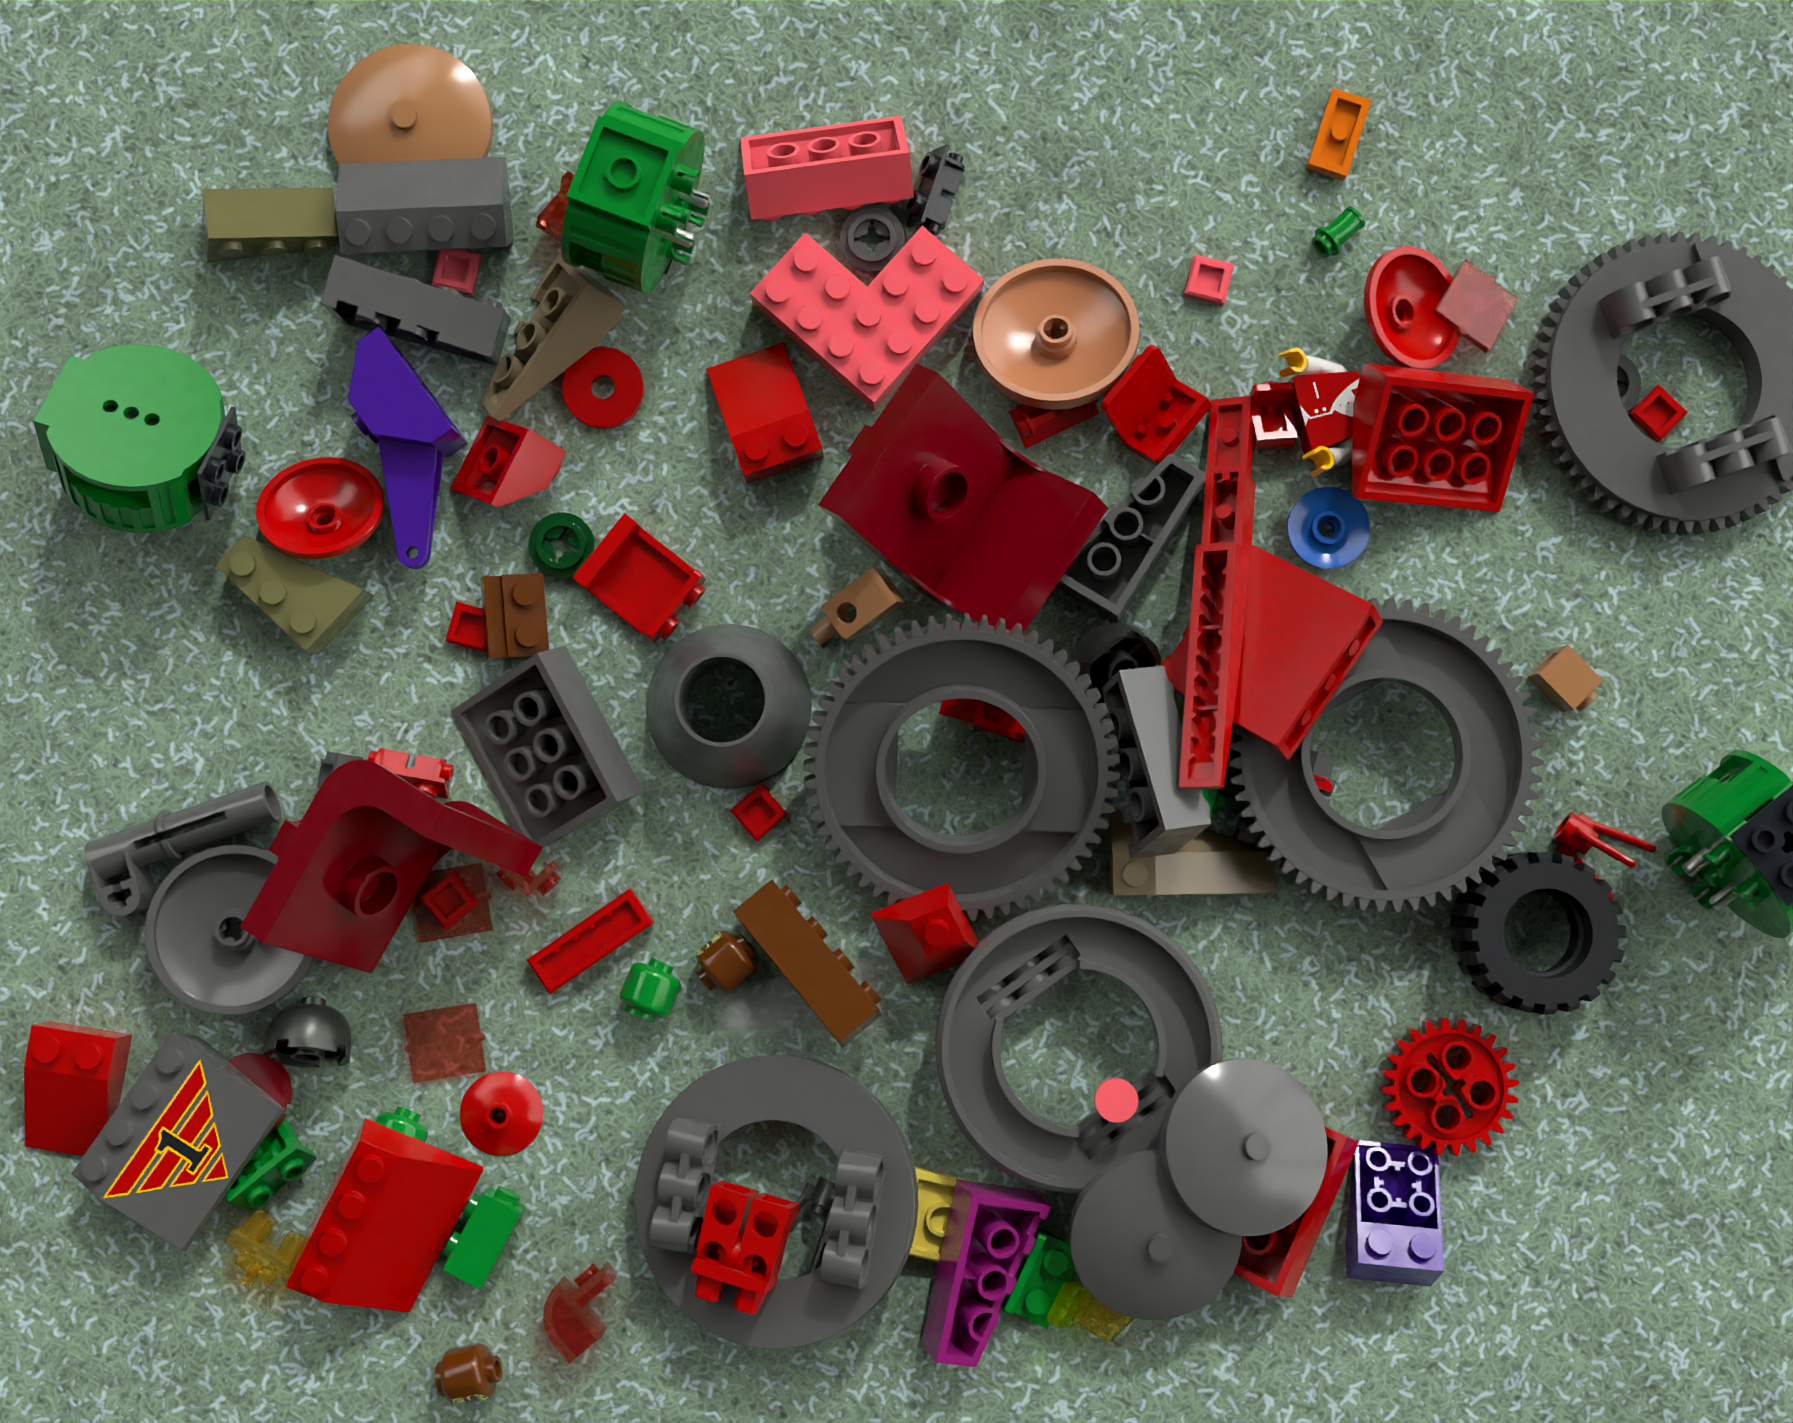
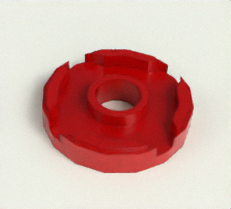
(618, 407)

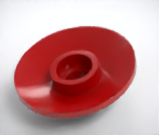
(522, 1110)

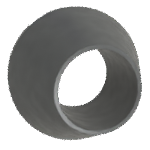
(772, 740)

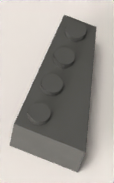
(415, 311)
(1132, 539)
(1150, 756)

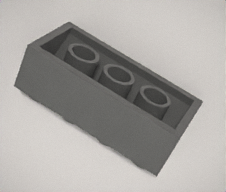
(423, 205)

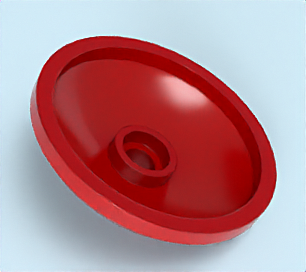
(1400, 304)
(319, 493)

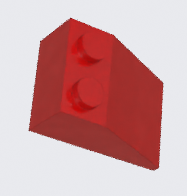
(765, 413)
(71, 1084)

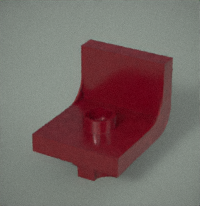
(959, 506)
(362, 859)

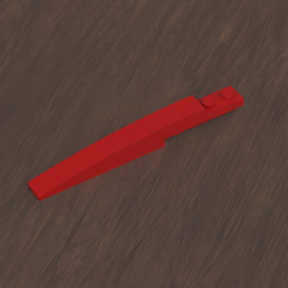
(1219, 596)

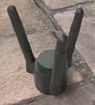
(821, 1204)

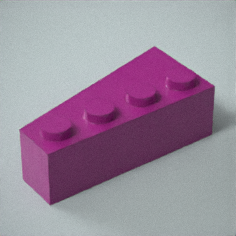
(977, 1266)

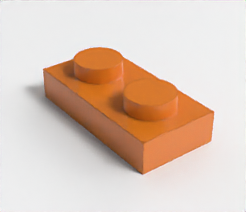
(1338, 134)

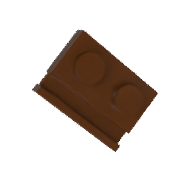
(514, 615)

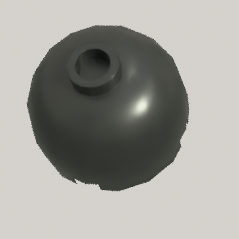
(1113, 649)
(309, 1034)

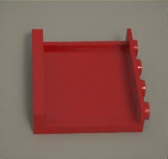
(1294, 650)

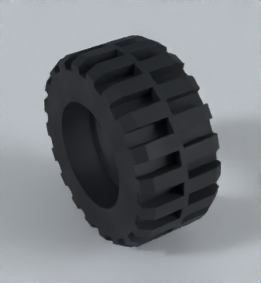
(1591, 943)

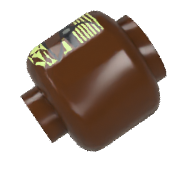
(726, 961)
(468, 1374)

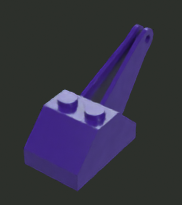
(412, 439)

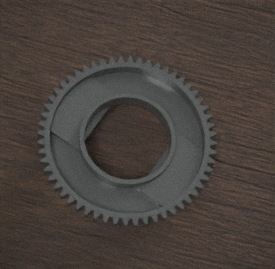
(1635, 288)
(1062, 777)
(1443, 835)

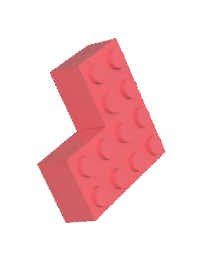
(873, 331)

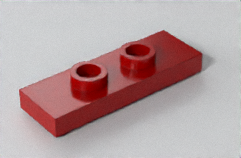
(590, 941)

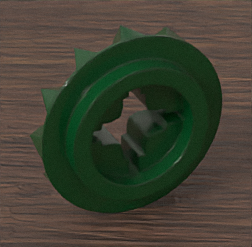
(554, 527)

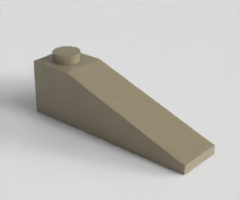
(567, 324)
(1203, 866)

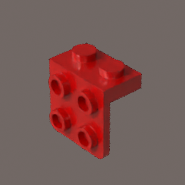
(1152, 407)

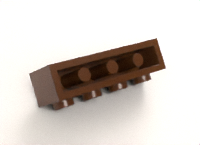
(808, 963)

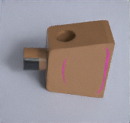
(874, 600)

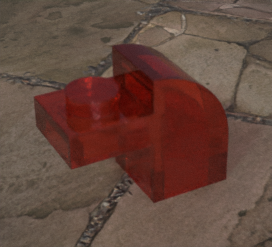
(567, 1315)

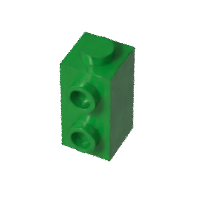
(485, 1236)

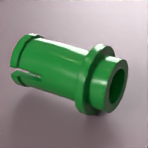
(1330, 238)

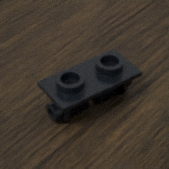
(939, 174)

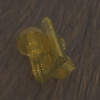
(252, 1241)

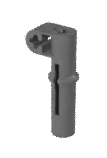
(132, 852)

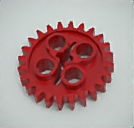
(1477, 1064)

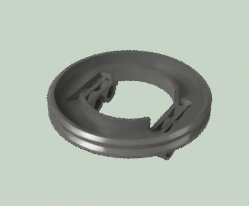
(1014, 968)
(868, 1221)

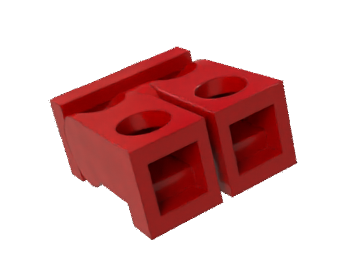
(742, 1244)

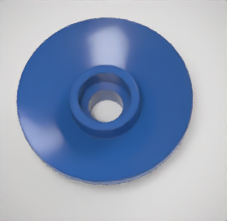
(1348, 522)

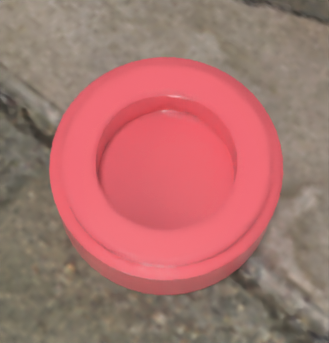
(1116, 1099)

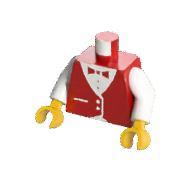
(1322, 408)

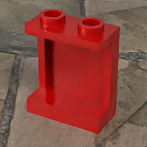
(640, 579)

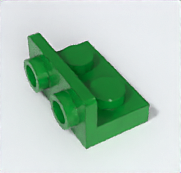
(273, 1165)
(1040, 1278)

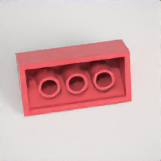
(827, 168)

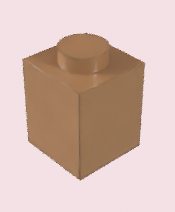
(1566, 680)

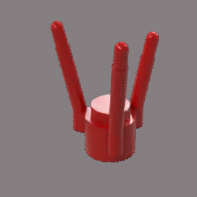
(1577, 834)

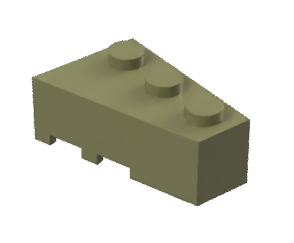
(268, 222)
(293, 594)

